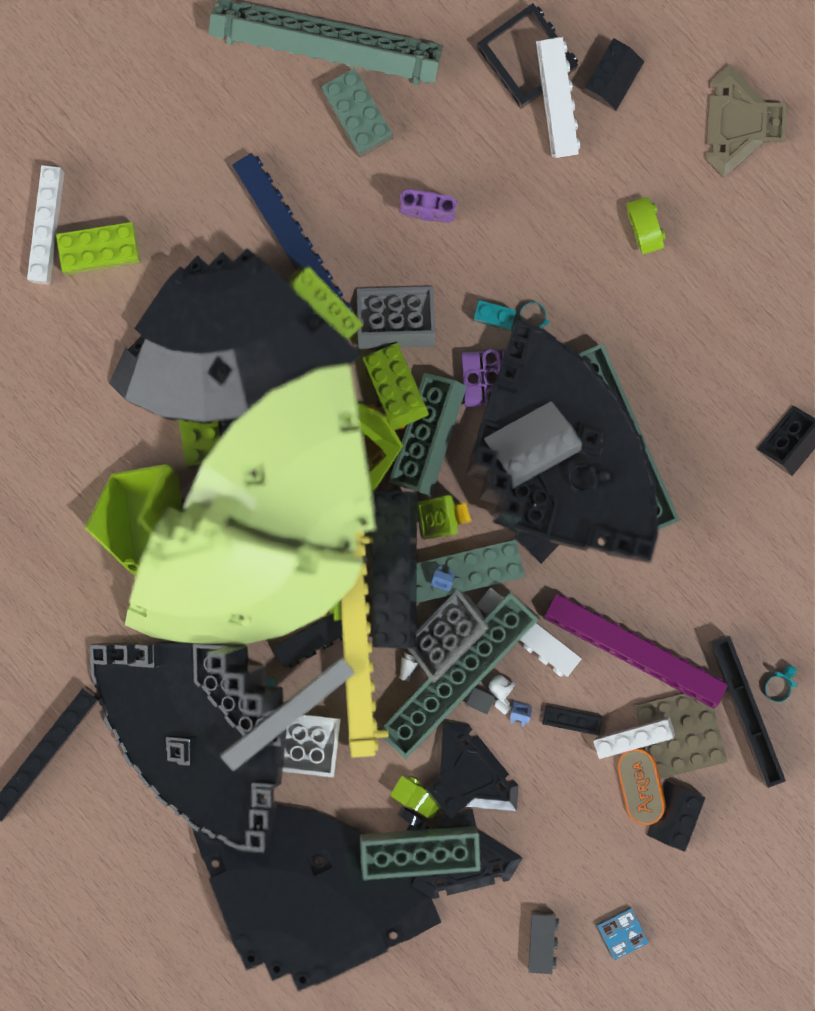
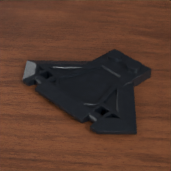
(470, 775)
(490, 854)

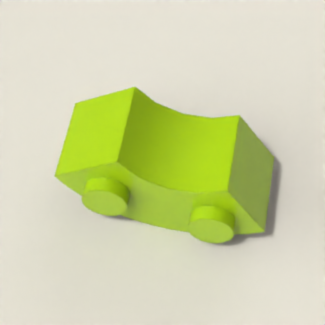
(645, 225)
(413, 795)

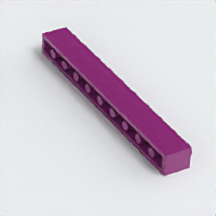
(635, 651)

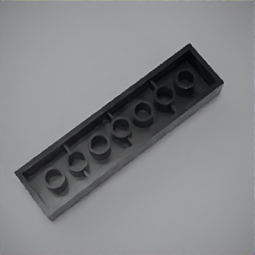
(394, 570)

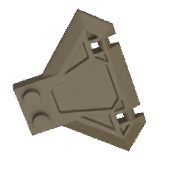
(740, 121)

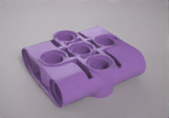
(428, 206)
(471, 365)

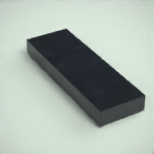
(572, 720)

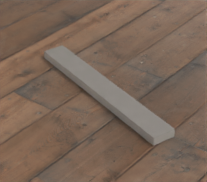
(287, 714)

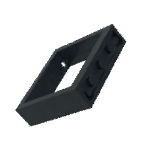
(482, 46)

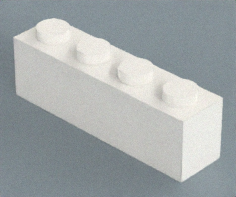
(634, 737)

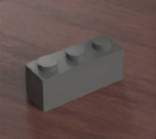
(542, 942)

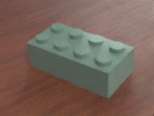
(357, 112)

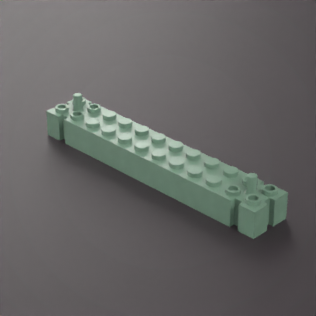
(326, 40)

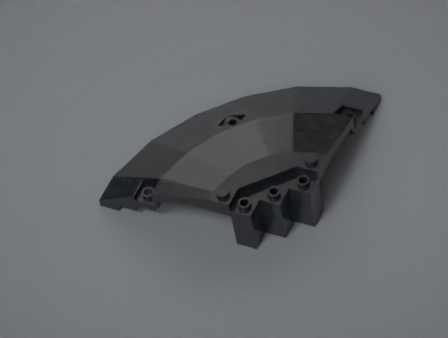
(219, 321)
(548, 505)
(203, 704)
(308, 914)

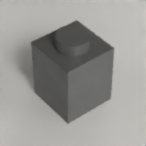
(479, 700)

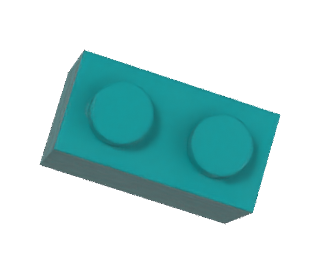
(494, 315)

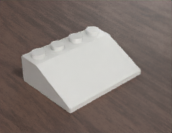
(312, 746)

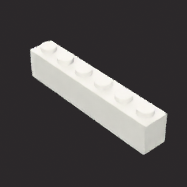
(557, 97)
(45, 225)
(537, 640)

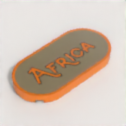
(641, 786)

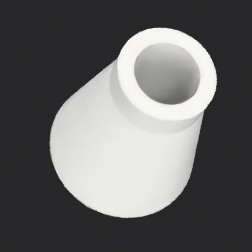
(408, 666)

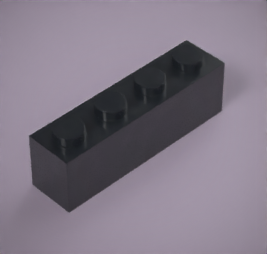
(308, 641)

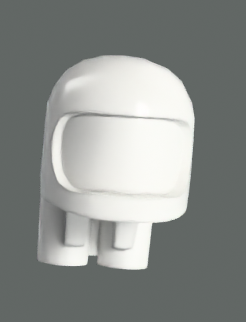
(501, 688)

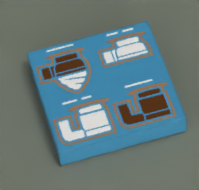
(622, 933)

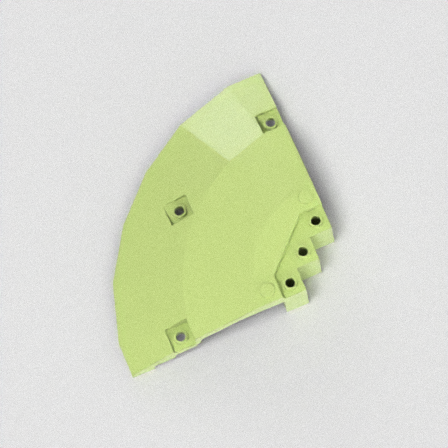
(307, 464)
(227, 587)

